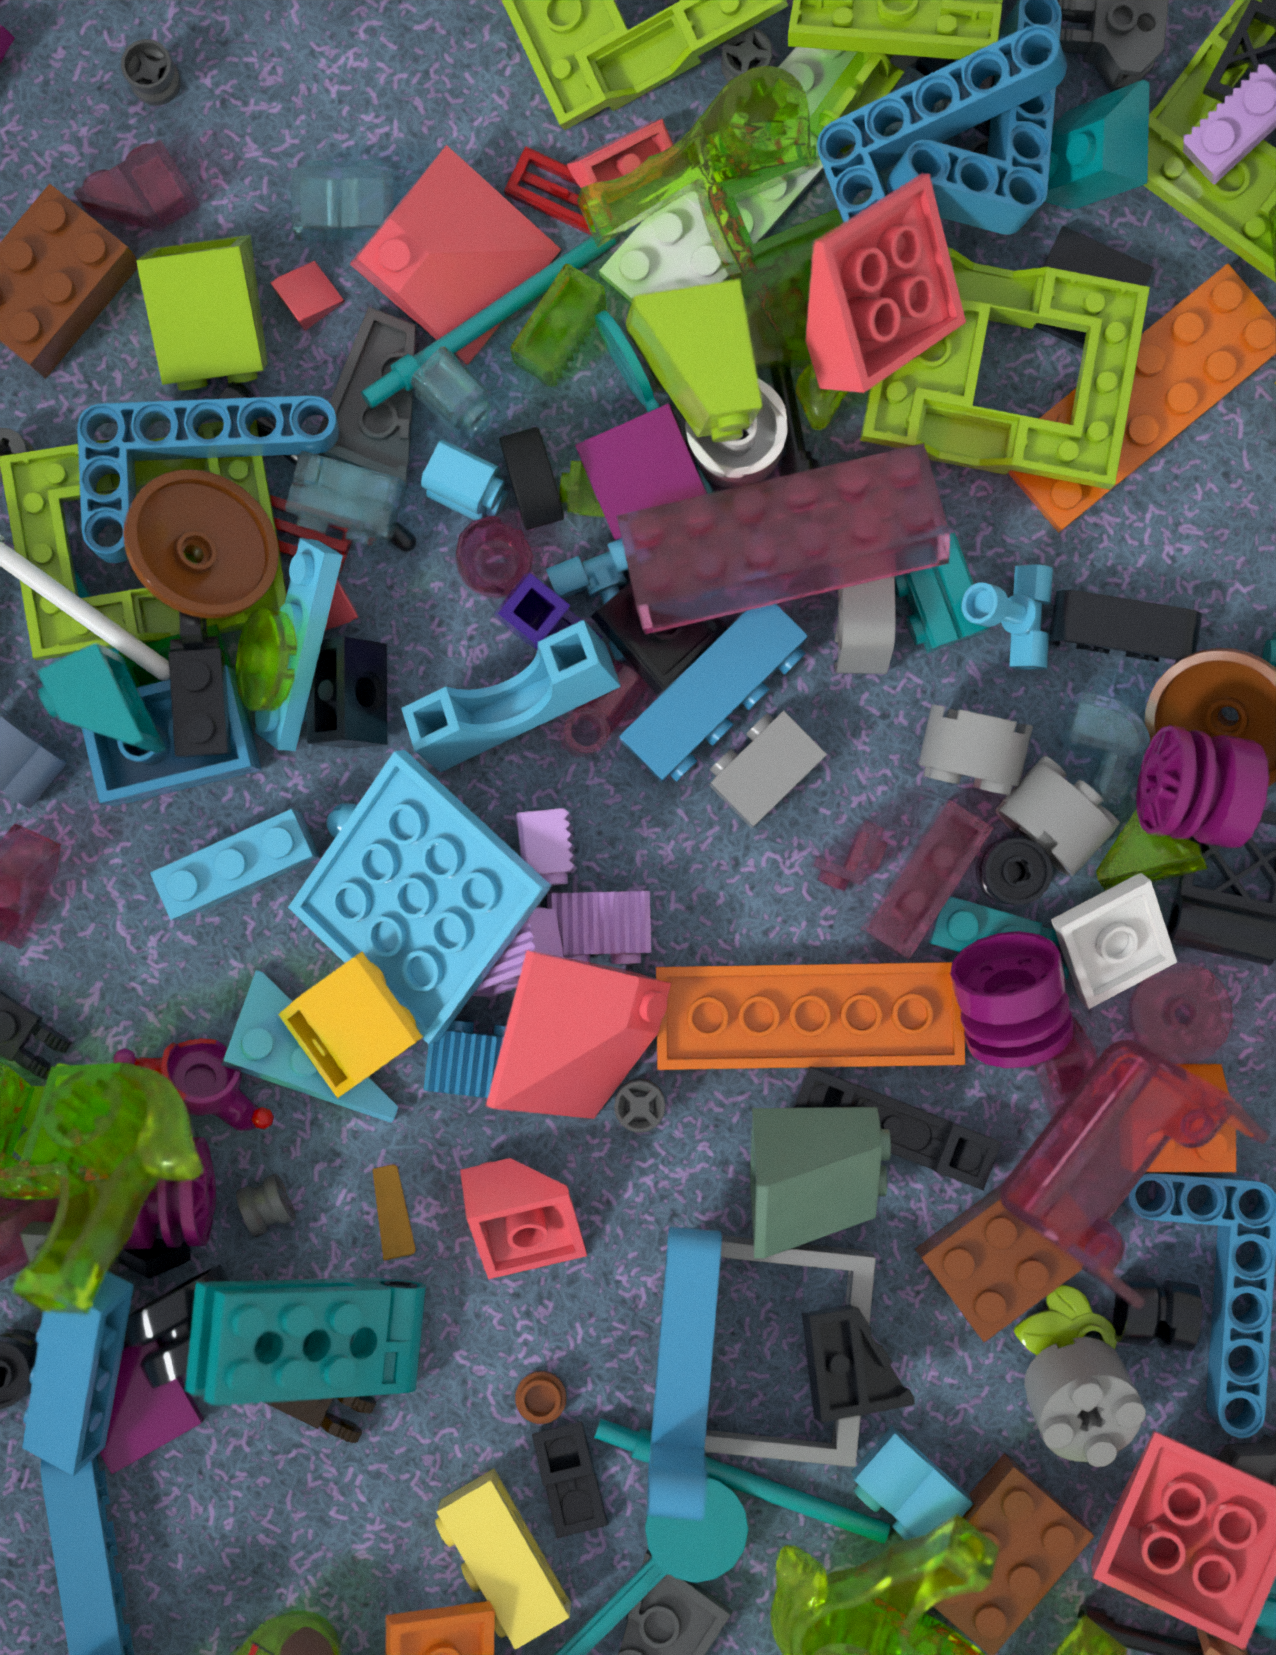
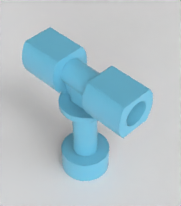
(598, 575)
(1018, 614)

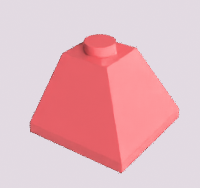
(519, 1218)

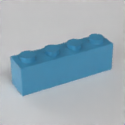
(713, 689)
(77, 1378)

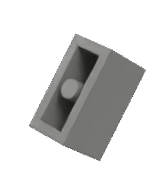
(766, 768)

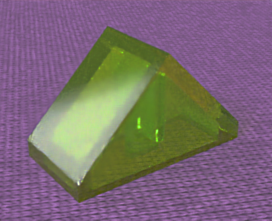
(1150, 854)

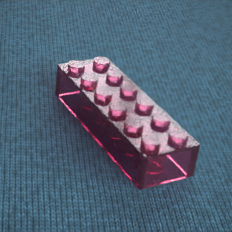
(785, 538)

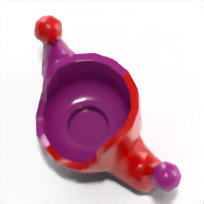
(204, 1083)

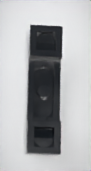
(913, 1132)

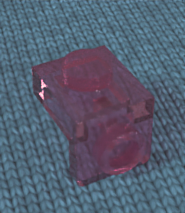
(864, 853)

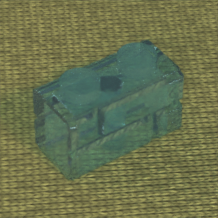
(346, 498)

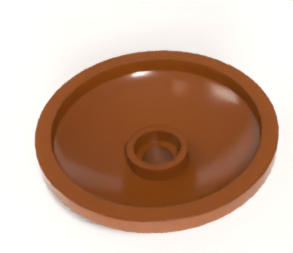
(216, 525)
(1216, 678)

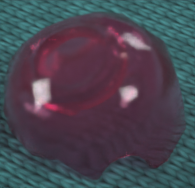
(486, 539)

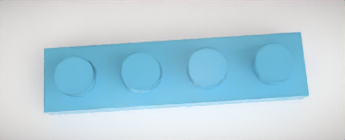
(307, 604)

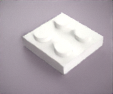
(1114, 940)

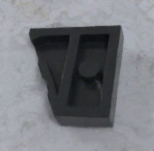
(847, 1367)

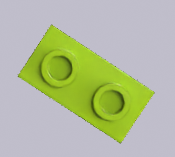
(862, 82)

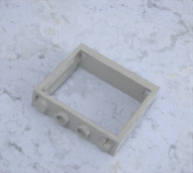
(859, 1291)

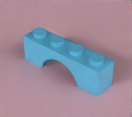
(462, 723)

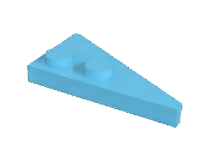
(269, 1051)

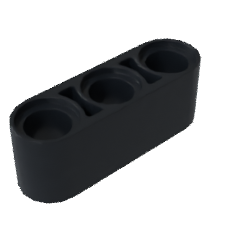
(1124, 625)

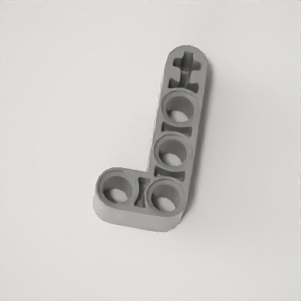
(866, 627)

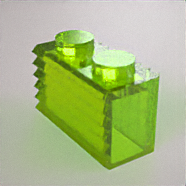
(559, 325)

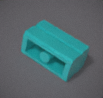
(936, 602)

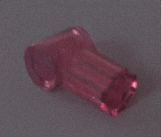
(604, 711)

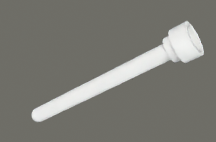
(83, 612)

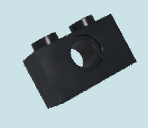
(349, 694)

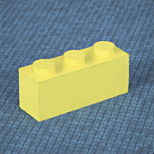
(502, 1559)

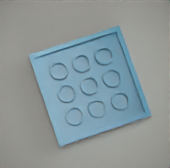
(419, 893)

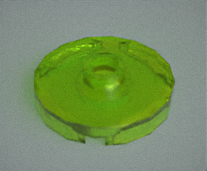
(264, 659)

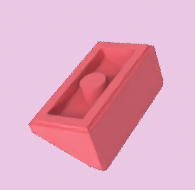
(621, 154)

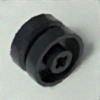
(171, 1318)

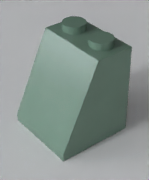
(813, 1173)

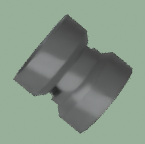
(143, 63)

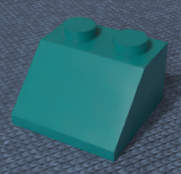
(1100, 148)
(100, 696)

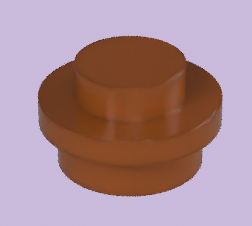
(540, 1397)

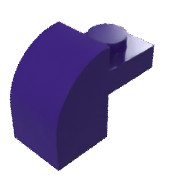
(535, 611)

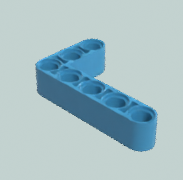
(914, 104)
(1012, 180)
(182, 443)
(1230, 1281)
(683, 1375)
(84, 1560)

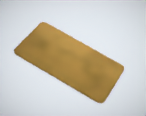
(392, 1214)

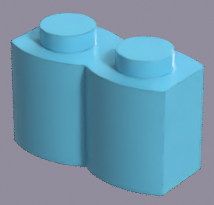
(464, 482)
(908, 1486)

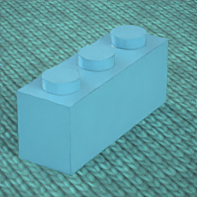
(235, 865)

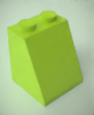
(204, 311)
(700, 354)

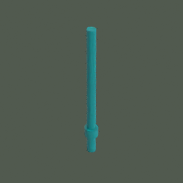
(480, 323)
(639, 1444)

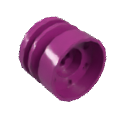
(1202, 787)
(1012, 999)
(179, 1208)

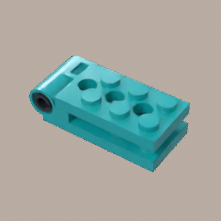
(304, 1339)

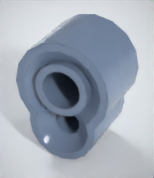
(25, 761)

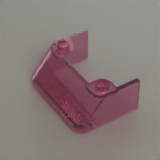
(1103, 1147)

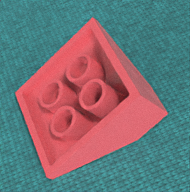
(452, 250)
(881, 290)
(574, 1035)
(1192, 1540)

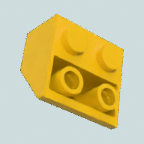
(350, 1024)

